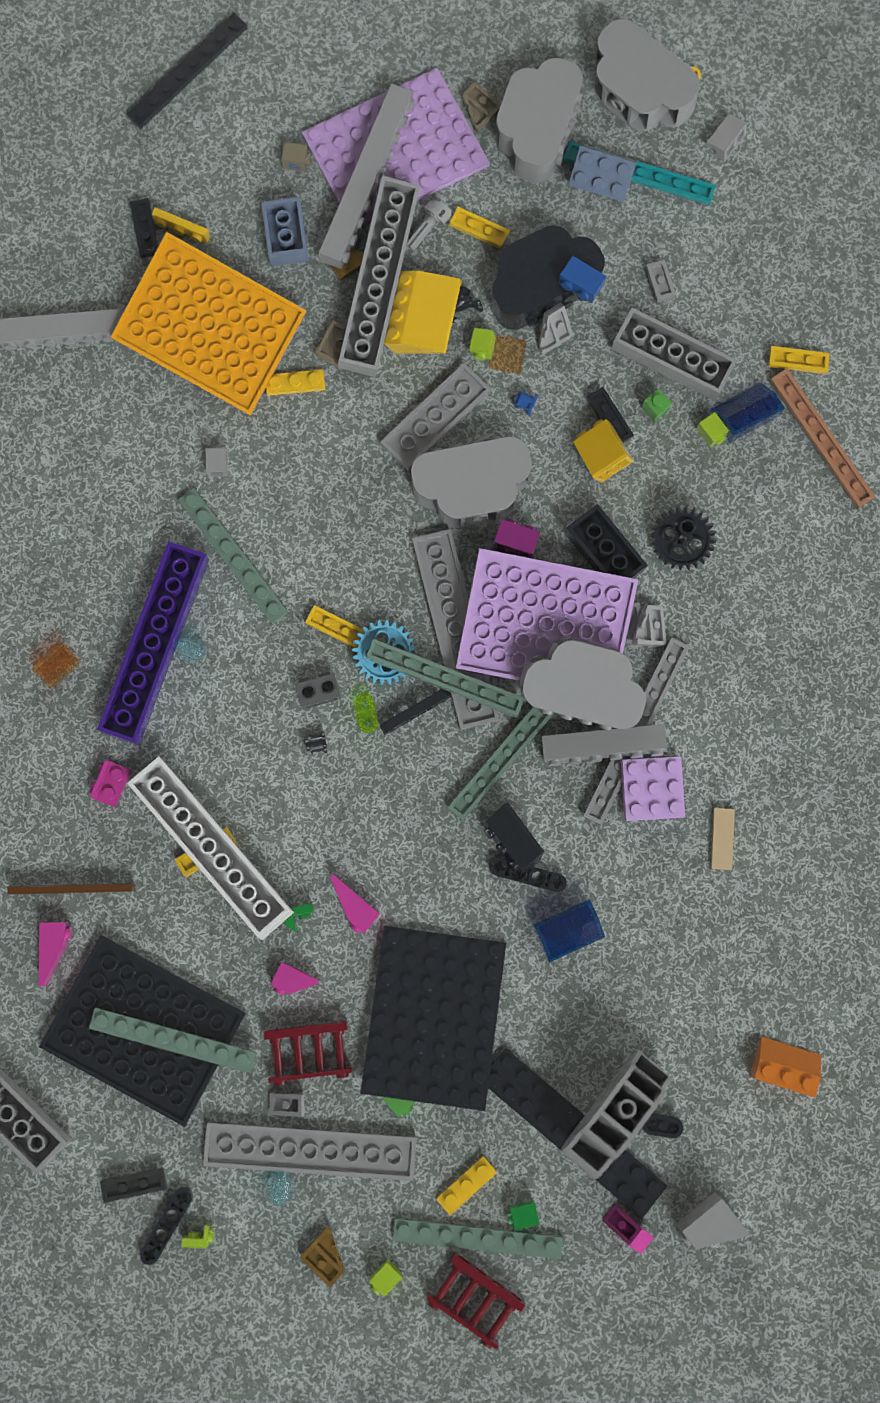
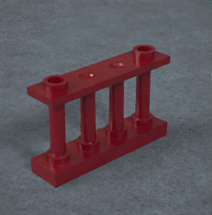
(296, 1035)
(494, 1290)

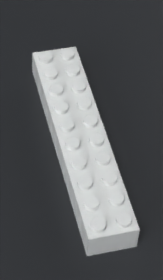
(210, 848)

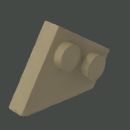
(480, 106)

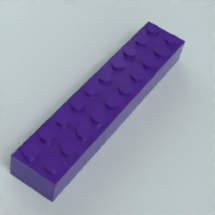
(153, 643)

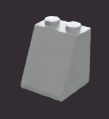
(710, 1224)

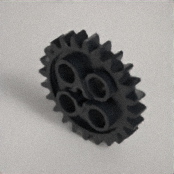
(700, 531)

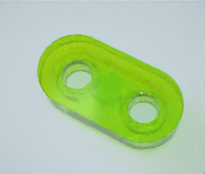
(366, 713)

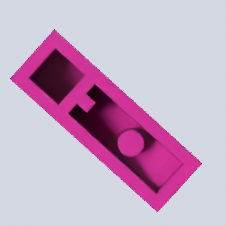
(356, 909)
(52, 944)

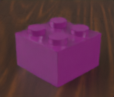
(516, 539)

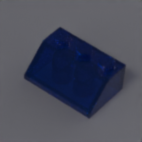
(749, 411)
(569, 930)

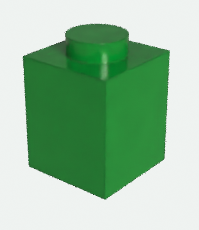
(523, 1215)

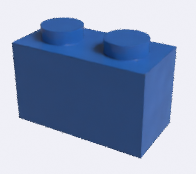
(582, 279)

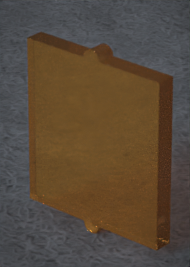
(508, 355)

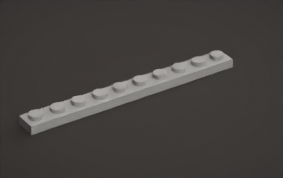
(654, 693)

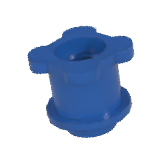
(525, 401)

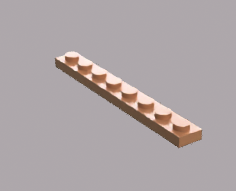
(822, 438)

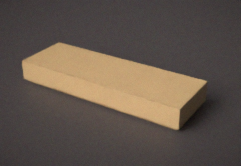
(722, 839)

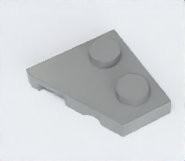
(554, 329)
(650, 627)

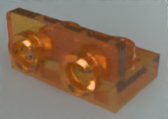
(55, 665)

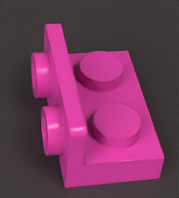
(109, 783)

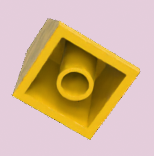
(602, 450)

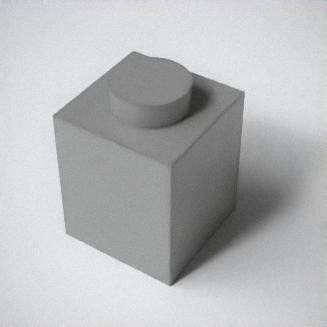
(216, 461)

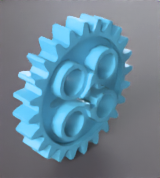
(365, 642)

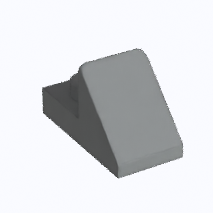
(287, 1104)

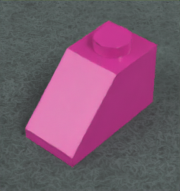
(290, 980)
(628, 1229)

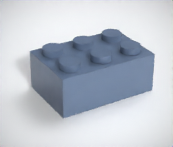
(602, 173)
(285, 231)

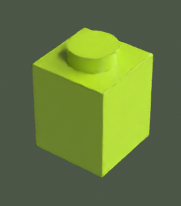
(482, 344)
(712, 430)
(385, 1278)

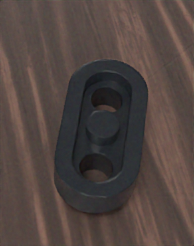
(661, 1126)

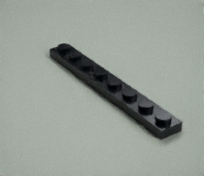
(187, 70)

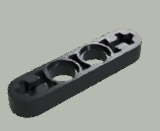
(415, 711)
(527, 876)
(165, 1224)

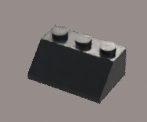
(513, 839)

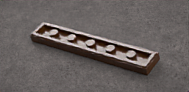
(73, 888)

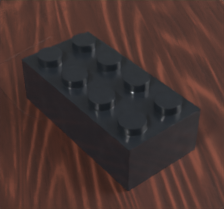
(604, 545)

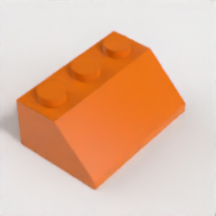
(787, 1067)

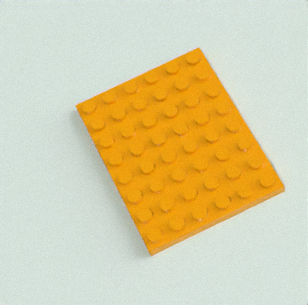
(208, 323)

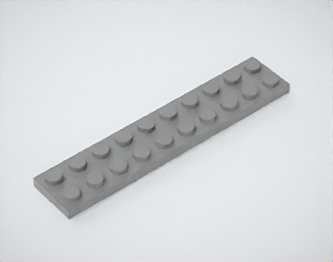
(448, 609)
(310, 1151)

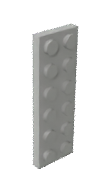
(436, 416)

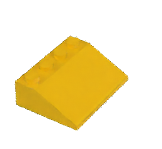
(422, 313)

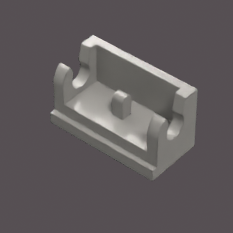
(727, 137)

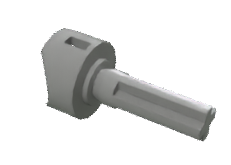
(438, 213)

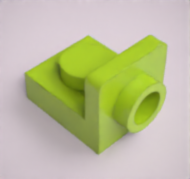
(195, 1240)

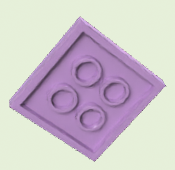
(652, 788)

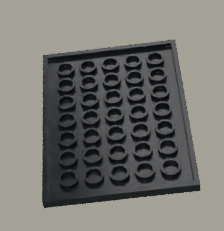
(143, 990)
(433, 1018)

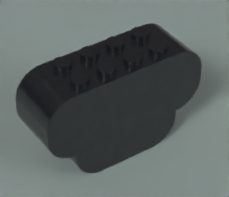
(531, 273)

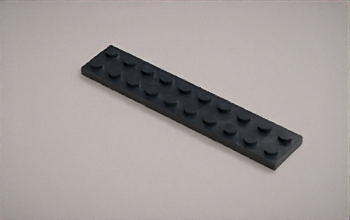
(558, 1118)

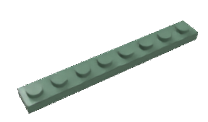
(233, 556)
(444, 678)
(498, 763)
(172, 1040)
(478, 1238)

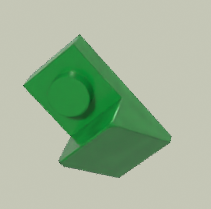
(302, 912)

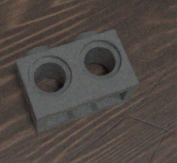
(319, 696)

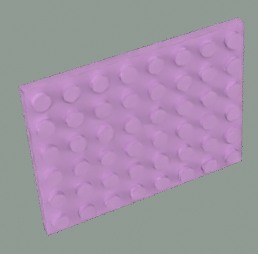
(432, 148)
(529, 603)

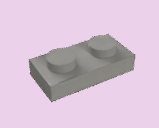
(660, 281)

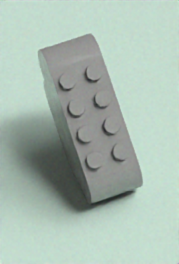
(642, 78)
(538, 117)
(472, 480)
(584, 684)
(617, 1115)

